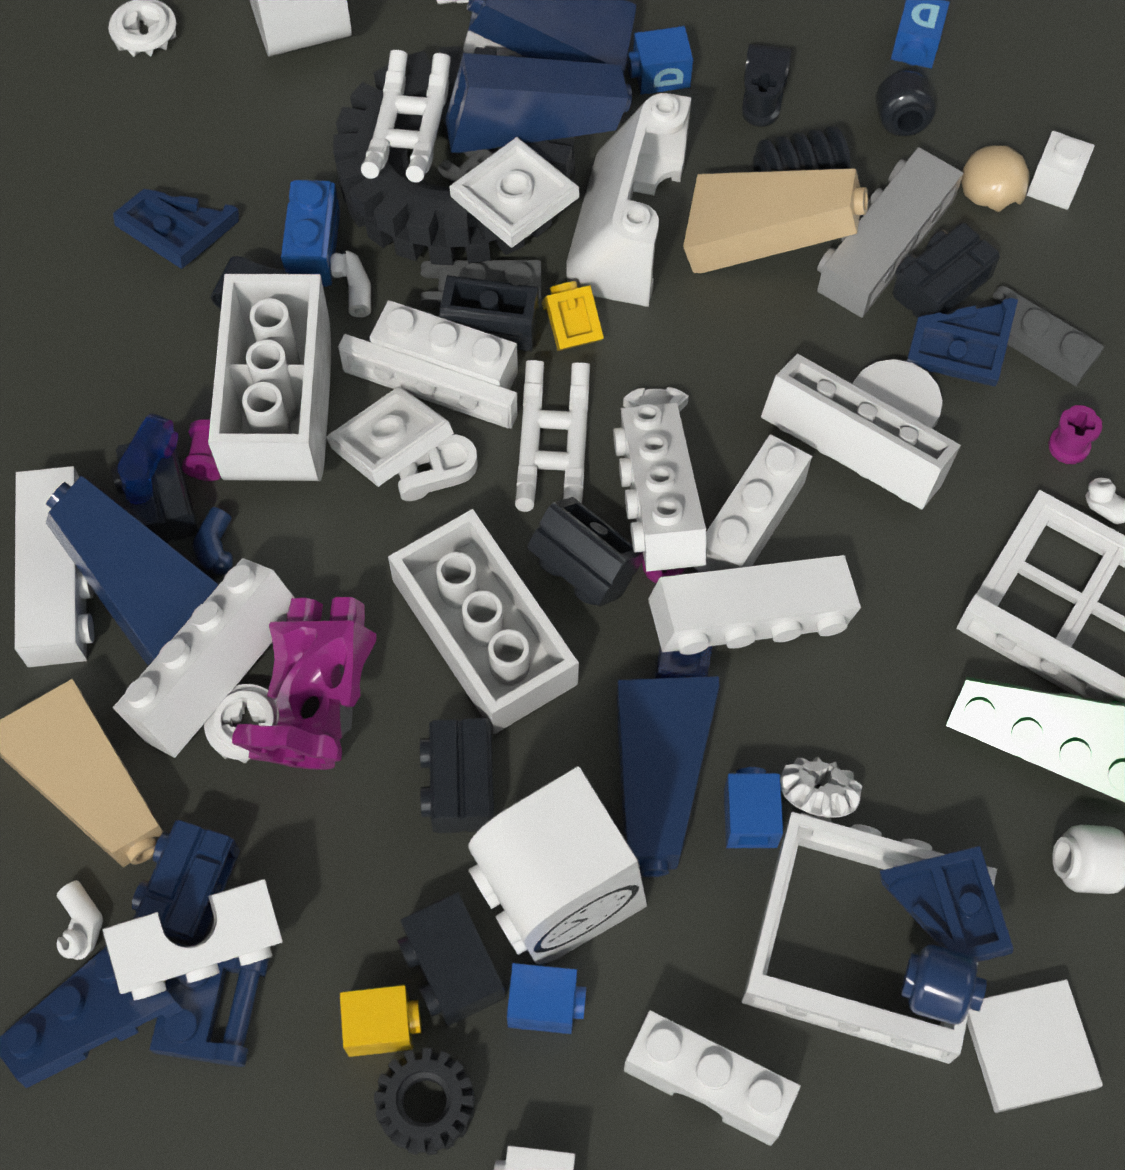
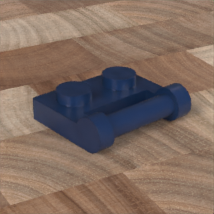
(190, 1031)

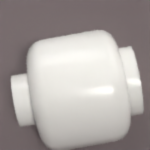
(1091, 859)

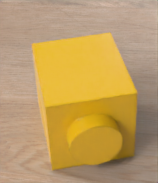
(378, 1020)

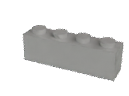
(889, 232)

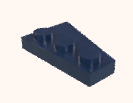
(77, 1019)

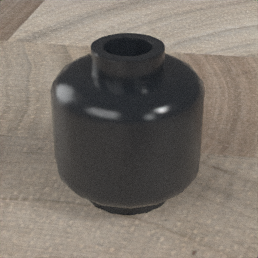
(905, 103)

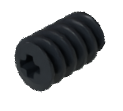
(803, 152)

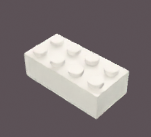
(484, 621)

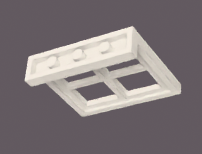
(1030, 646)

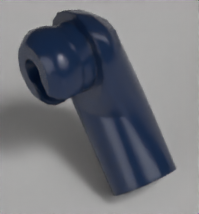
(208, 543)

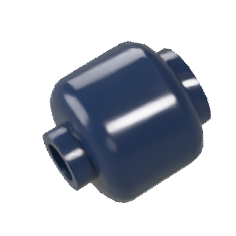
(943, 984)

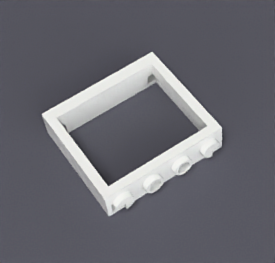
(888, 1028)

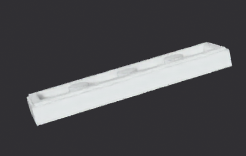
(428, 381)

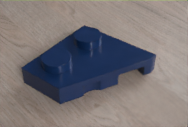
(173, 225)
(964, 343)
(953, 902)

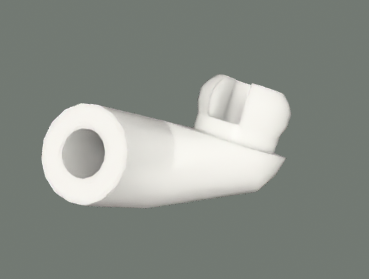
(358, 282)
(1105, 501)
(84, 925)

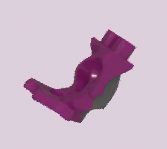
(310, 661)

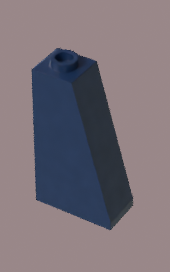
(557, 28)
(532, 100)
(127, 565)
(661, 755)

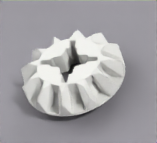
(126, 22)
(230, 711)
(835, 799)

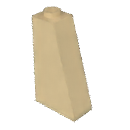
(769, 213)
(75, 766)

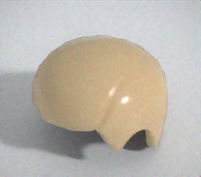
(995, 177)

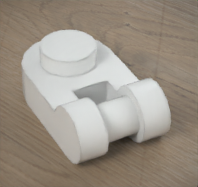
(451, 464)

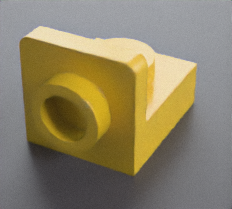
(572, 315)

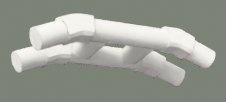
(394, 102)
(535, 418)

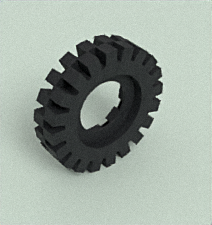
(417, 211)

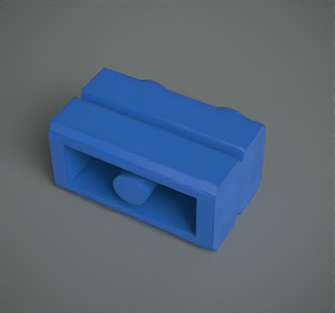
(311, 229)

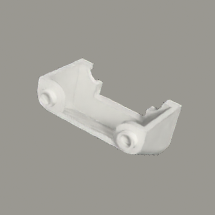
(618, 235)

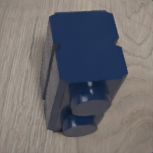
(188, 870)

